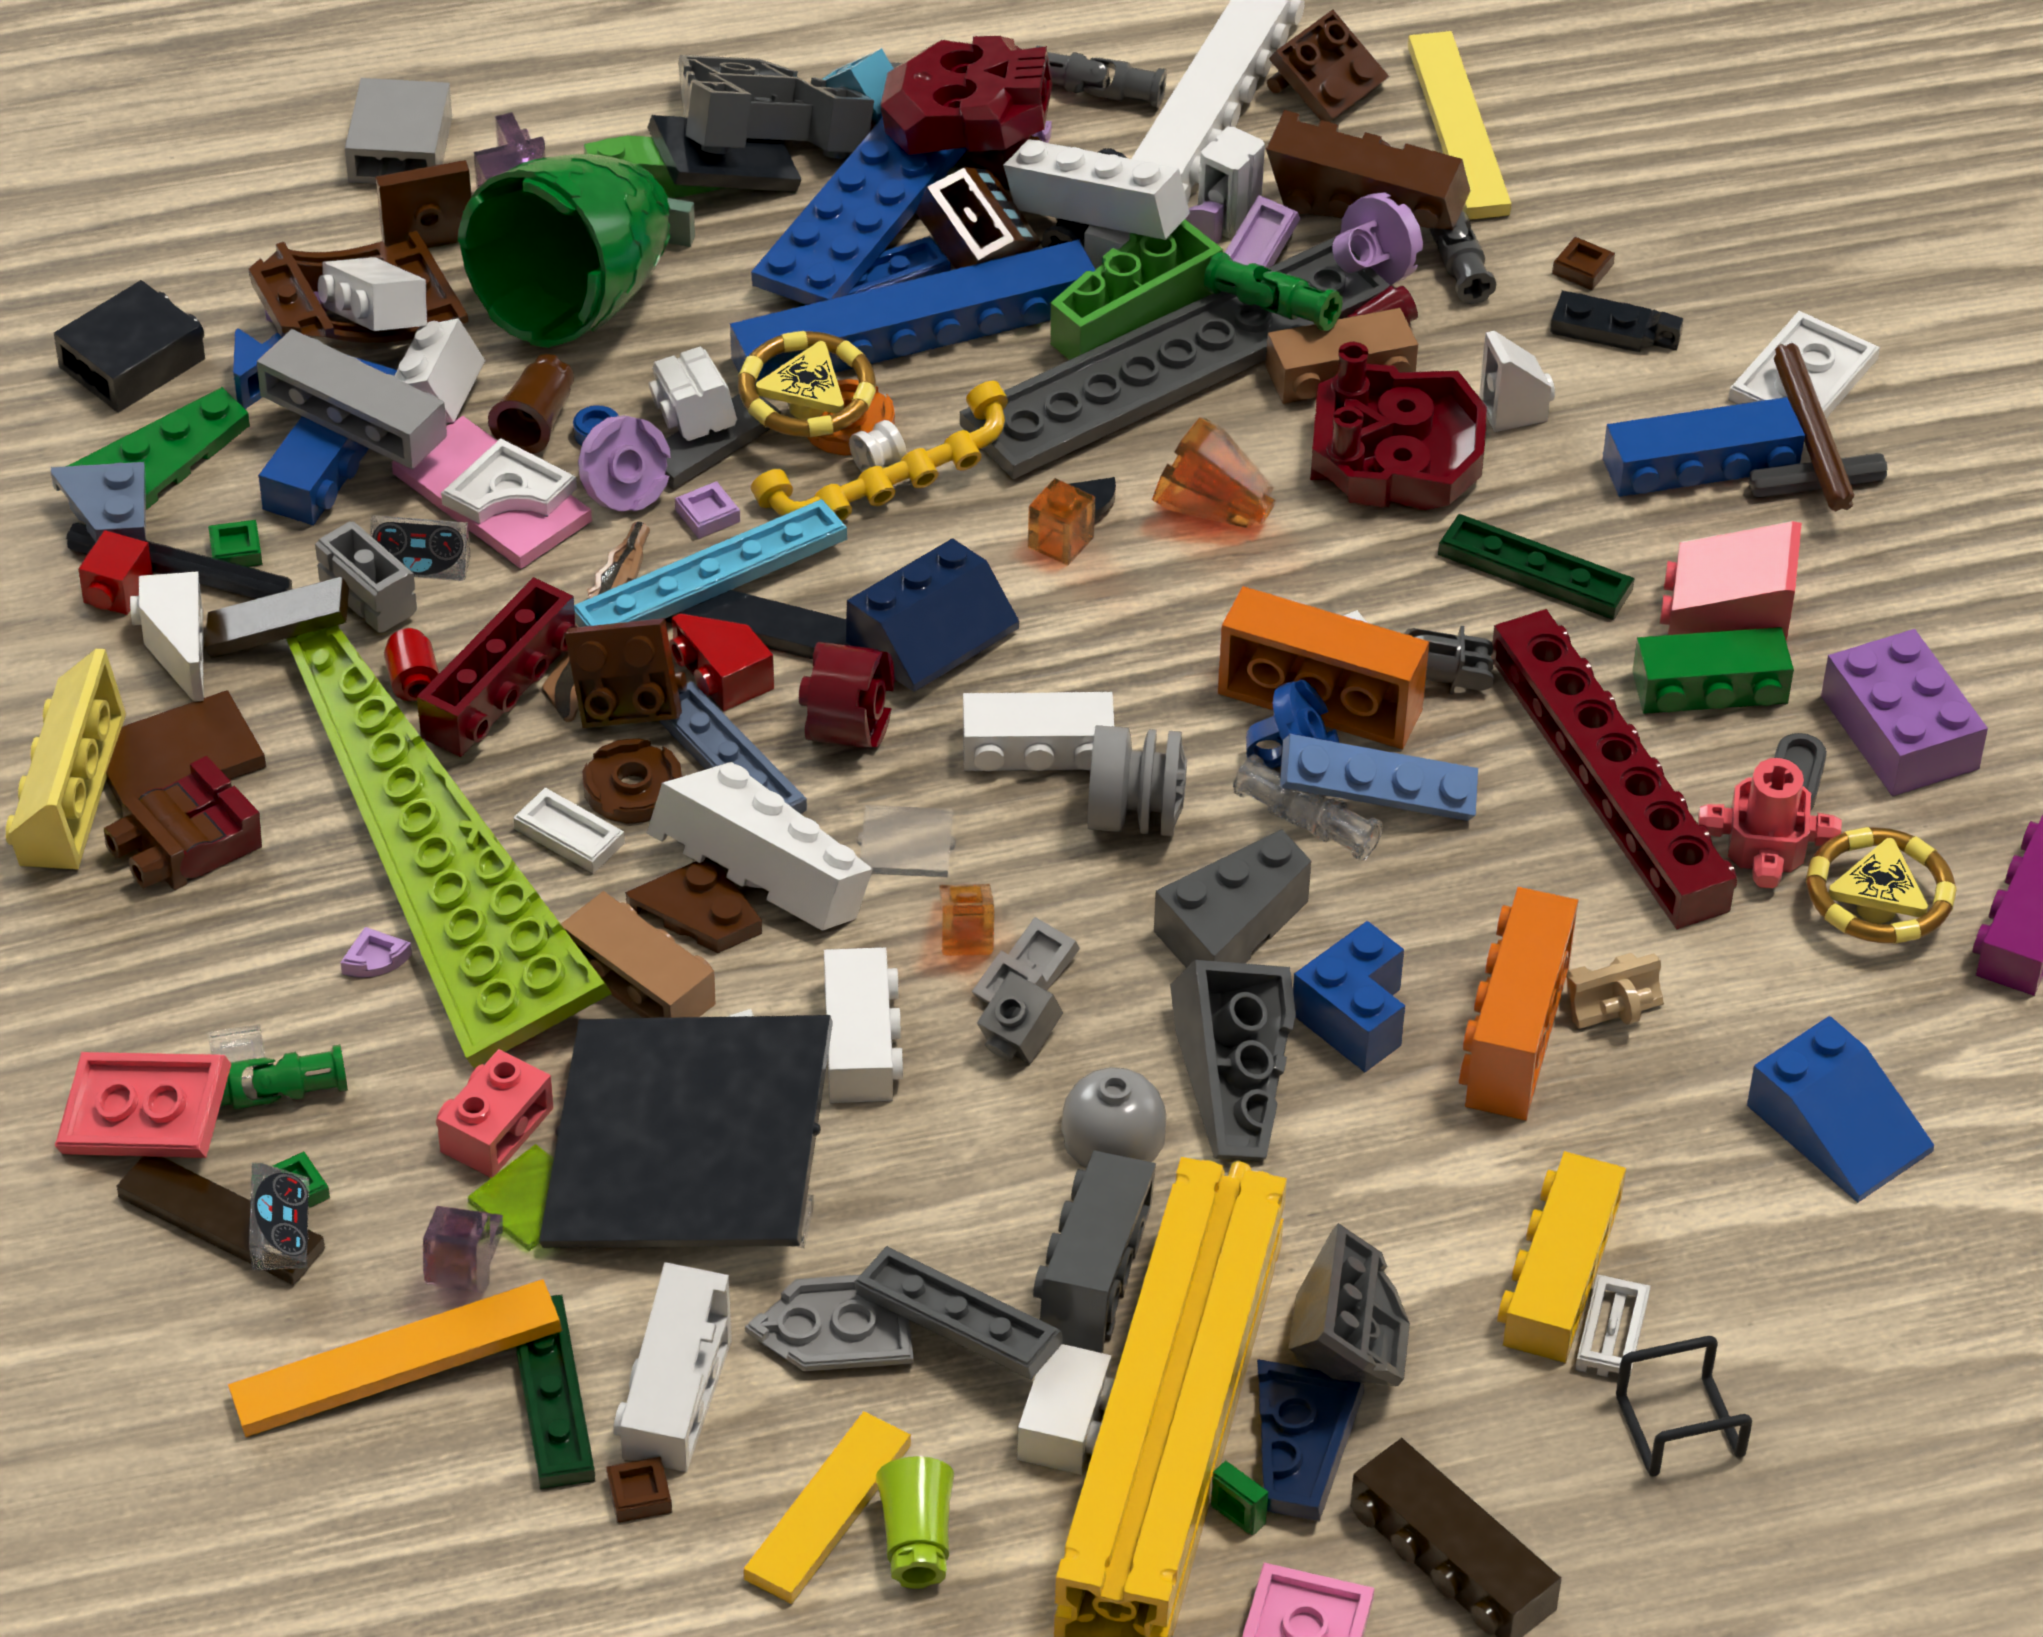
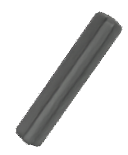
(1803, 477)

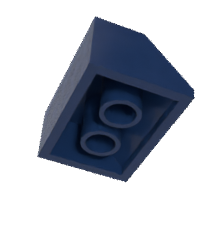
(932, 614)

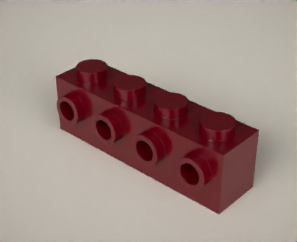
(496, 667)

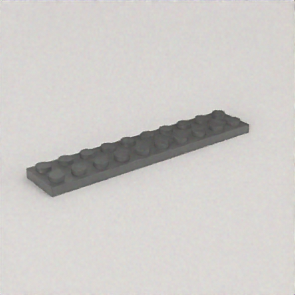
(1154, 366)

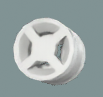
(878, 447)

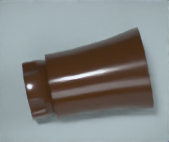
(532, 404)

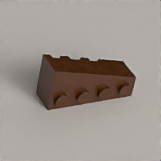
(1330, 170)

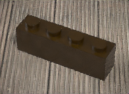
(1454, 1542)

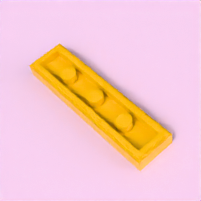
(825, 1508)

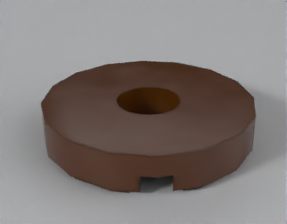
(622, 759)

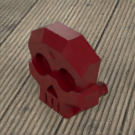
(968, 97)
(1397, 433)

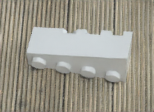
(762, 843)

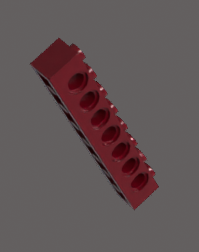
(1613, 769)

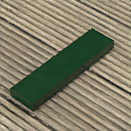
(1536, 566)
(555, 1407)

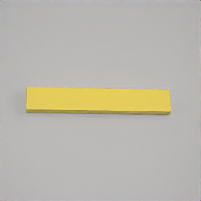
(1459, 121)

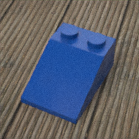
(1838, 1109)

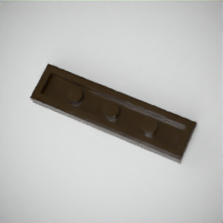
(200, 1209)

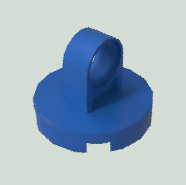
(1296, 712)

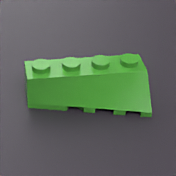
(1131, 289)

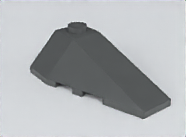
(1233, 1043)

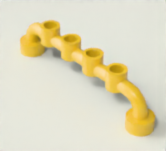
(918, 465)

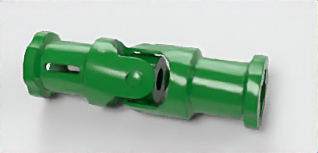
(1273, 291)
(285, 1077)

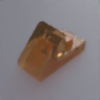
(967, 919)

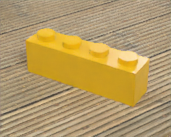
(1563, 1256)

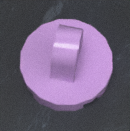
(1382, 237)
(624, 463)

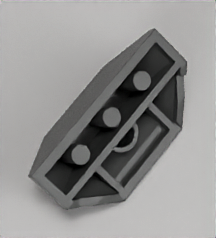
(1350, 1315)

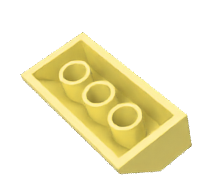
(68, 767)

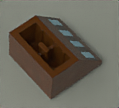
(974, 218)

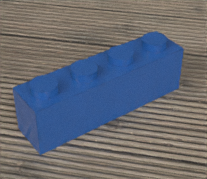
(1701, 446)
(310, 469)

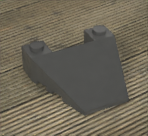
(757, 99)

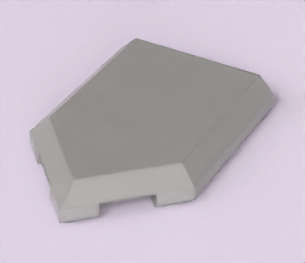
(831, 1327)

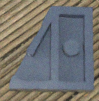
(106, 497)

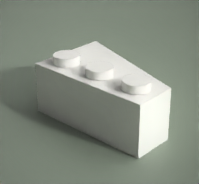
(676, 1367)

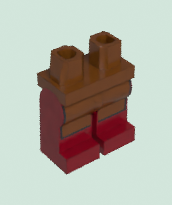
(185, 827)

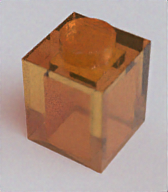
(1061, 521)

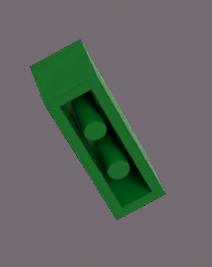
(1712, 670)

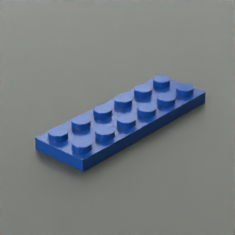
(851, 220)

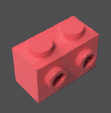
(494, 1113)

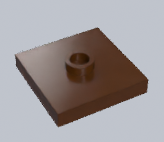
(425, 202)

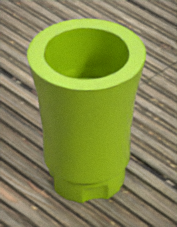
(916, 1518)

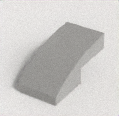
(1037, 957)

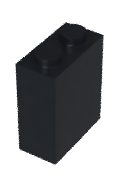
(130, 345)

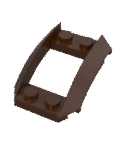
(291, 277)

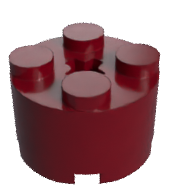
(847, 695)

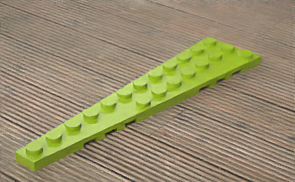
(476, 918)

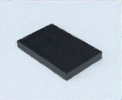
(758, 166)

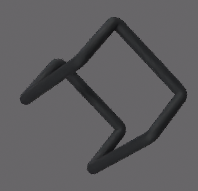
(1653, 1460)

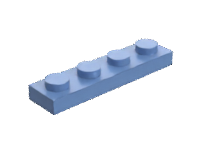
(1379, 777)

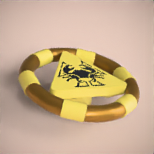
(806, 384)
(1881, 886)

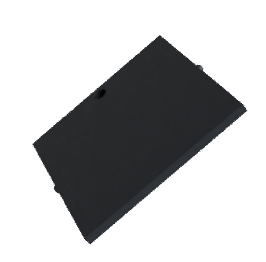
(687, 1132)

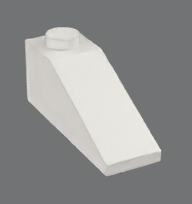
(173, 626)

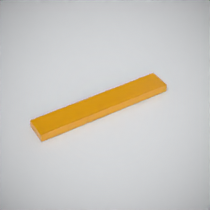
(394, 1357)

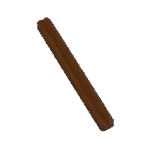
(1817, 433)

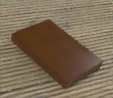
(164, 745)

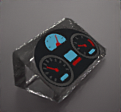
(425, 546)
(278, 1218)

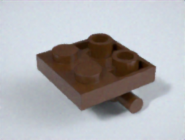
(1326, 68)
(624, 673)

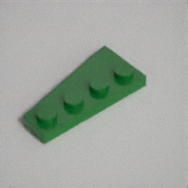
(176, 441)

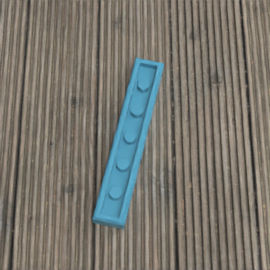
(717, 568)

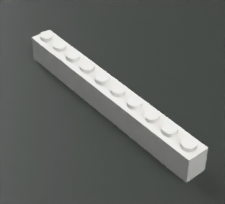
(1209, 96)

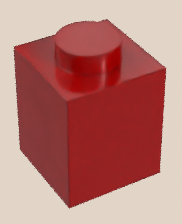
(113, 571)

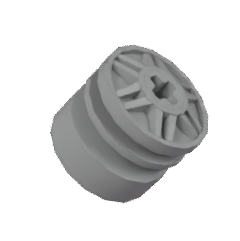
(1135, 780)

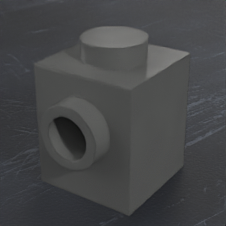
(1019, 1019)

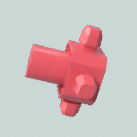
(1770, 822)

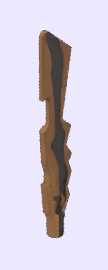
(621, 568)

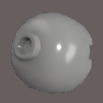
(1115, 1115)

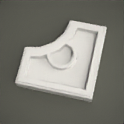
(508, 481)

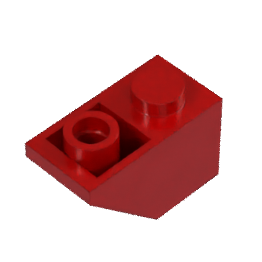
(723, 657)

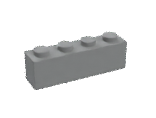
(352, 398)

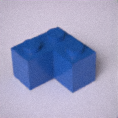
(1350, 996)

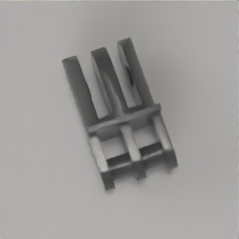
(1457, 659)

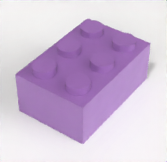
(1904, 712)

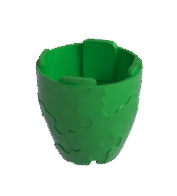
(563, 243)

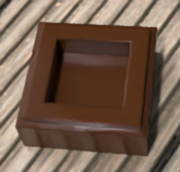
(1583, 263)
(639, 1489)

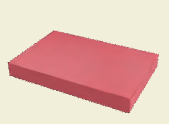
(143, 1104)

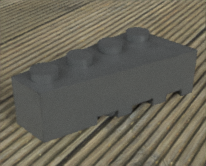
(1095, 1249)

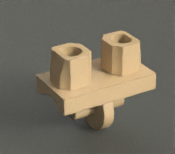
(1615, 990)

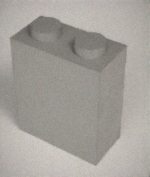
(397, 127)

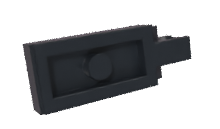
(1614, 323)

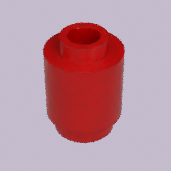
(410, 663)

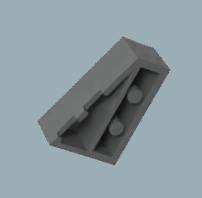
(1233, 901)

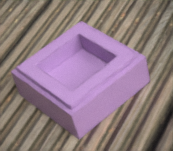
(707, 510)

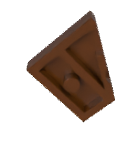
(700, 905)

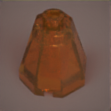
(1214, 479)

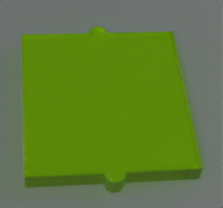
(518, 1195)

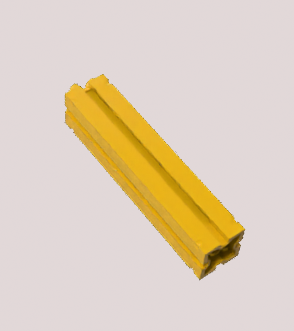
(1171, 1404)

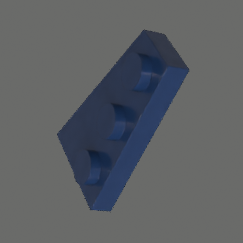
(1303, 1435)

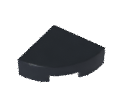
(1104, 493)

